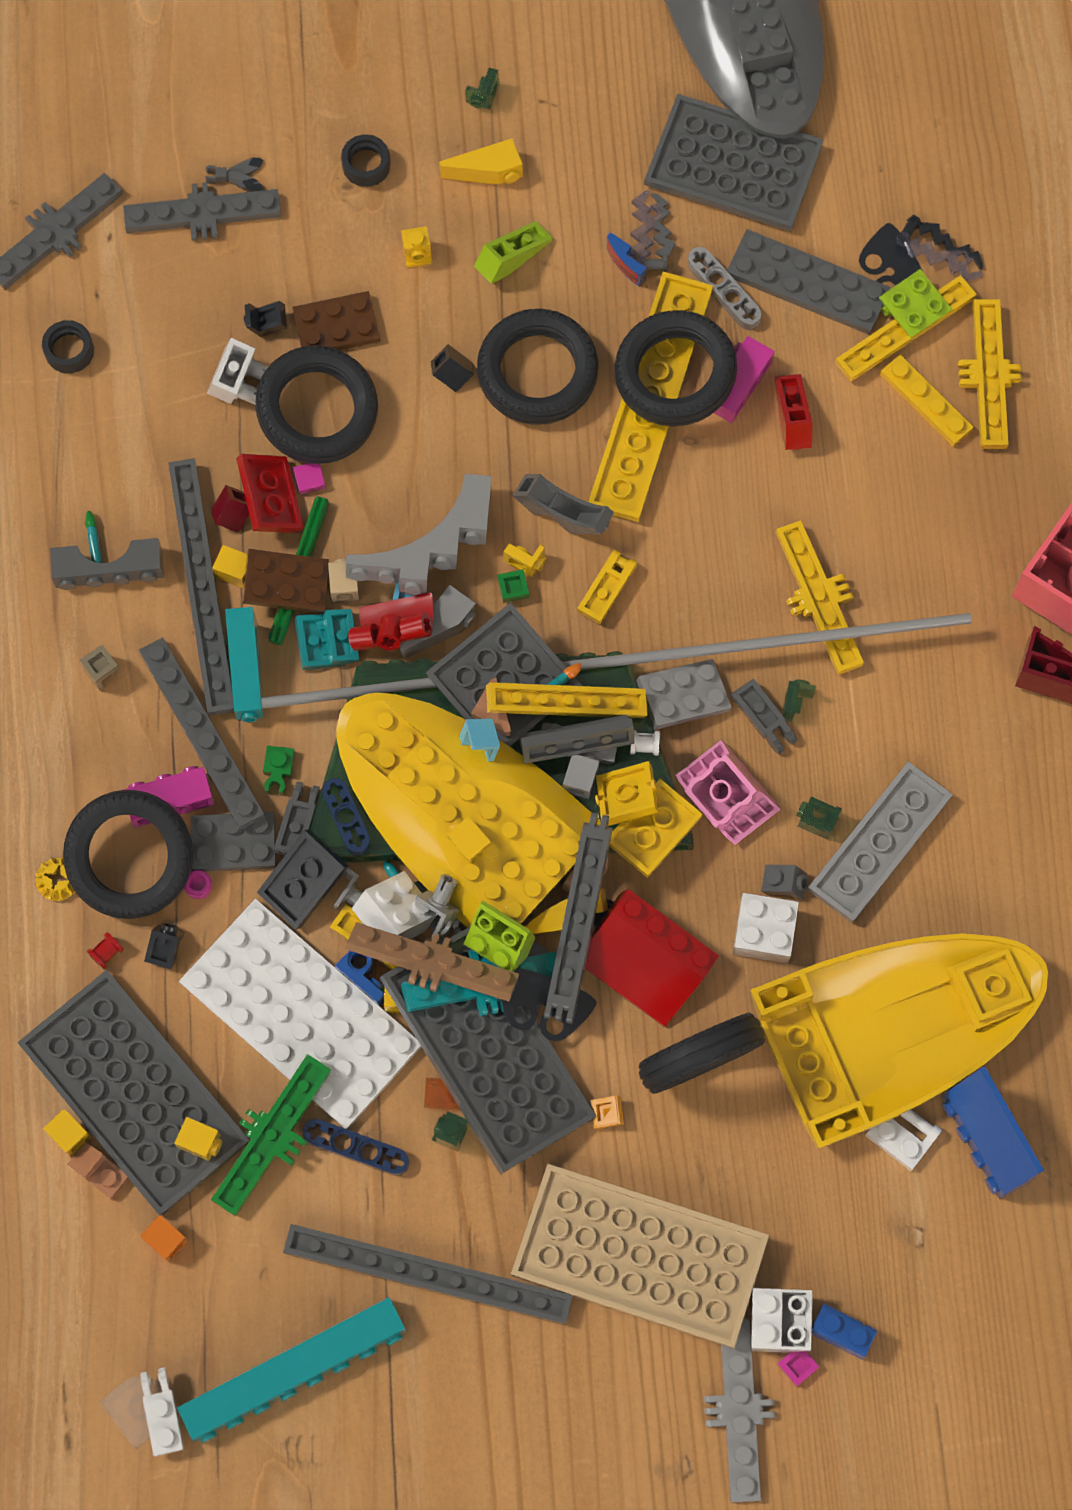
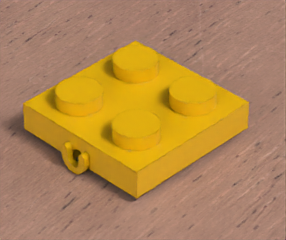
(627, 793)

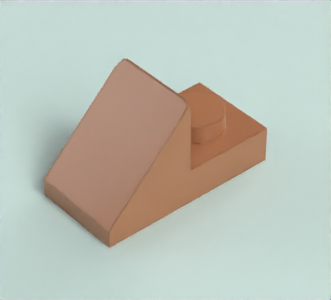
(98, 1170)

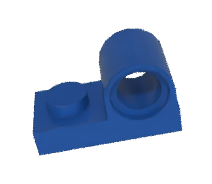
(358, 977)

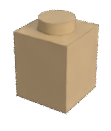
(342, 588)

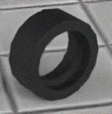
(360, 143)
(61, 329)

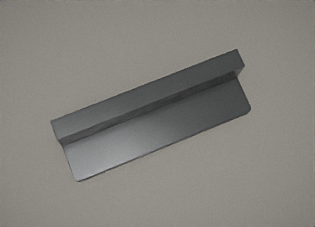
(577, 738)

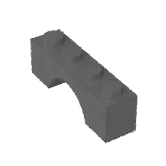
(140, 562)

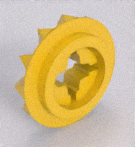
(45, 885)

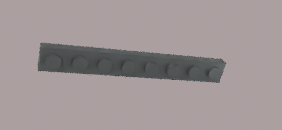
(202, 734)

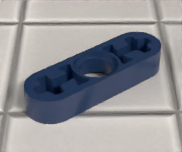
(346, 837)

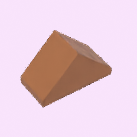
(500, 719)

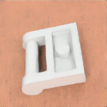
(900, 1142)

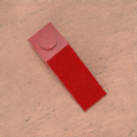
(793, 412)

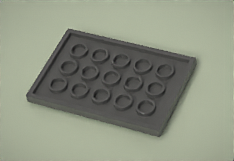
(730, 166)

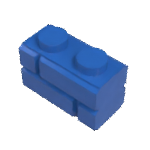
(842, 1331)

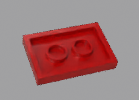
(270, 493)

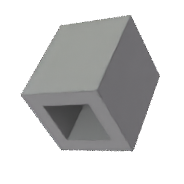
(581, 775)

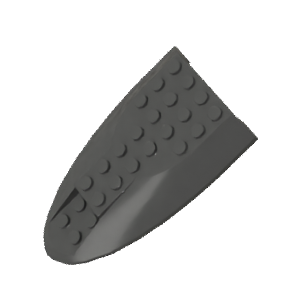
(757, 57)

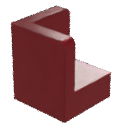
(230, 509)

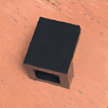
(451, 368)

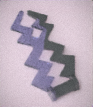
(639, 250)

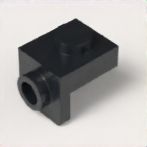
(265, 318)

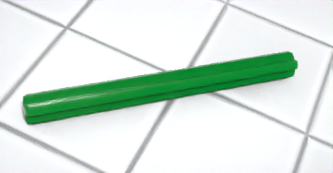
(305, 548)

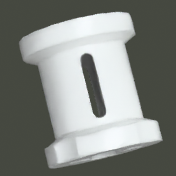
(646, 743)

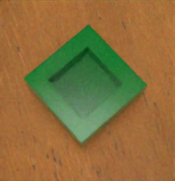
(513, 586)

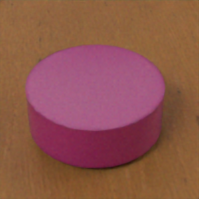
(198, 885)

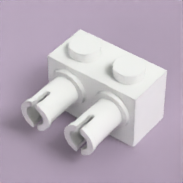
(233, 366)

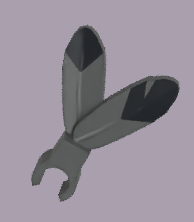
(237, 174)

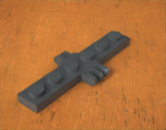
(202, 211)
(57, 229)

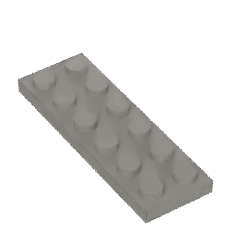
(880, 842)

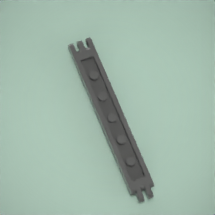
(579, 919)

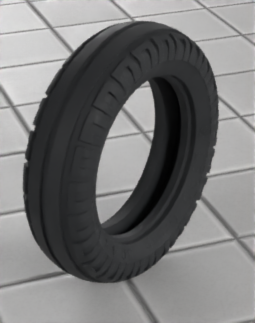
(537, 323)
(667, 326)
(323, 360)
(78, 864)
(701, 1053)

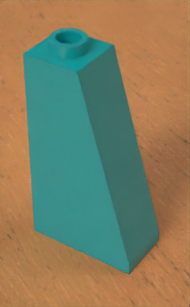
(245, 663)

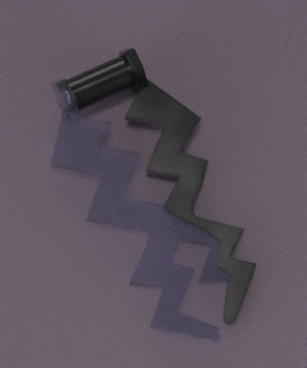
(949, 254)

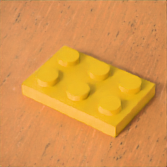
(653, 837)

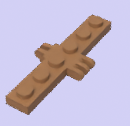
(432, 962)

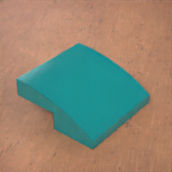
(325, 639)

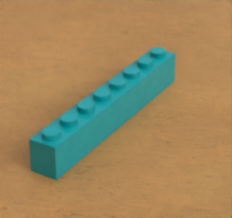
(291, 1370)

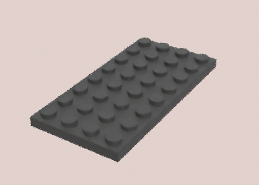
(499, 1075)
(130, 1090)

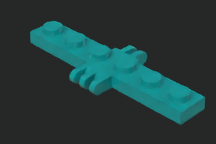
(448, 993)

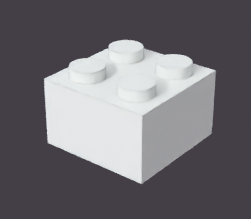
(394, 907)
(765, 928)

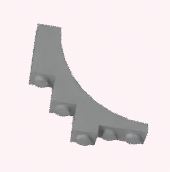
(437, 549)

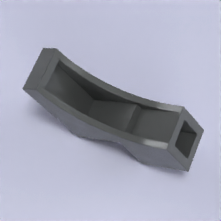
(570, 512)

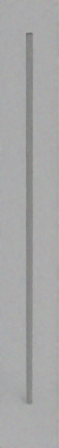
(645, 657)

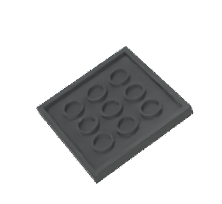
(501, 650)

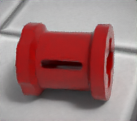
(104, 950)

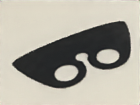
(892, 255)
(532, 991)

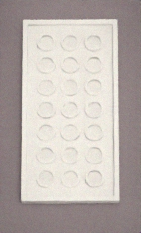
(296, 1005)

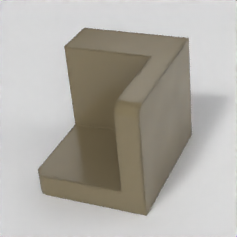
(99, 665)

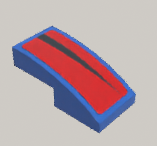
(621, 256)

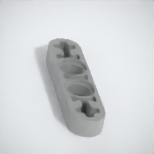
(726, 286)

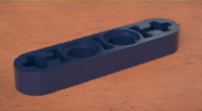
(357, 1143)

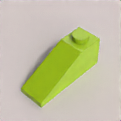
(511, 251)

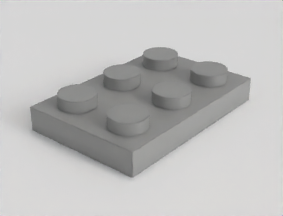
(684, 694)

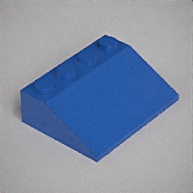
(991, 1133)

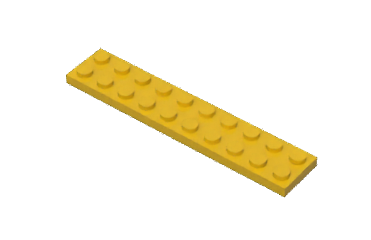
(633, 441)

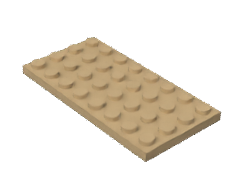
(640, 1256)

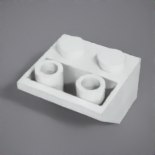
(781, 1320)

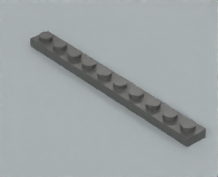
(201, 587)
(428, 1274)

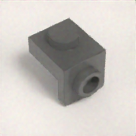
(785, 881)

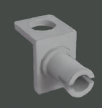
(350, 893)
(439, 903)

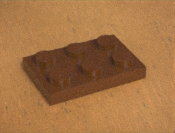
(337, 322)
(285, 581)

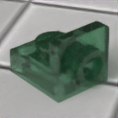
(483, 95)
(793, 699)

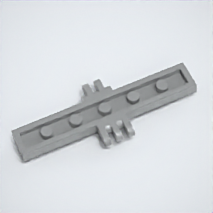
(740, 1413)

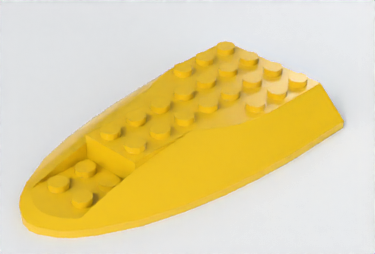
(420, 779)
(895, 1025)

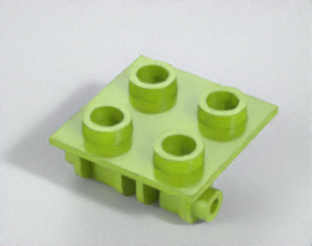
(914, 303)

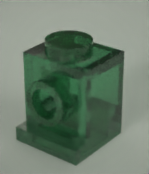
(820, 826)
(450, 1130)

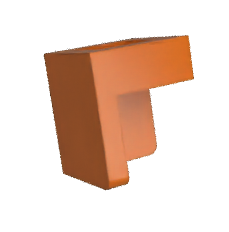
(164, 1238)

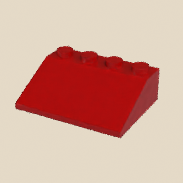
(647, 957)

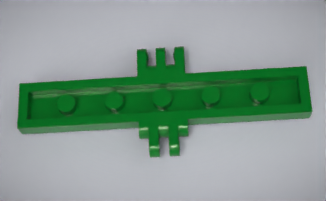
(271, 1135)

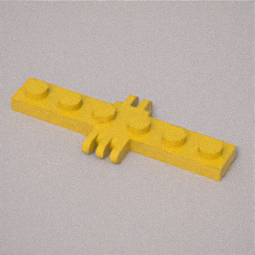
(989, 374)
(818, 595)

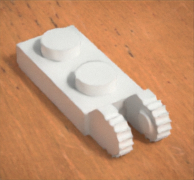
(161, 1416)

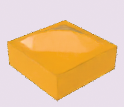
(607, 1112)

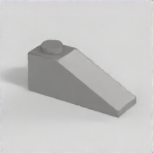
(451, 615)

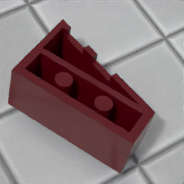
(1046, 667)

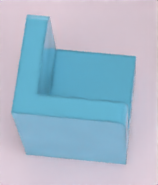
(481, 736)

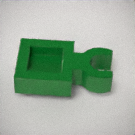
(278, 764)

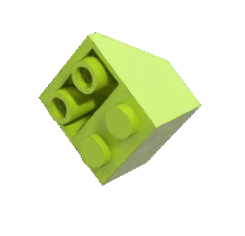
(499, 937)

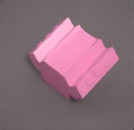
(727, 792)

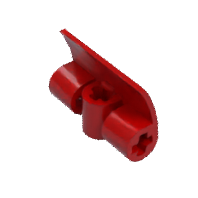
(393, 622)

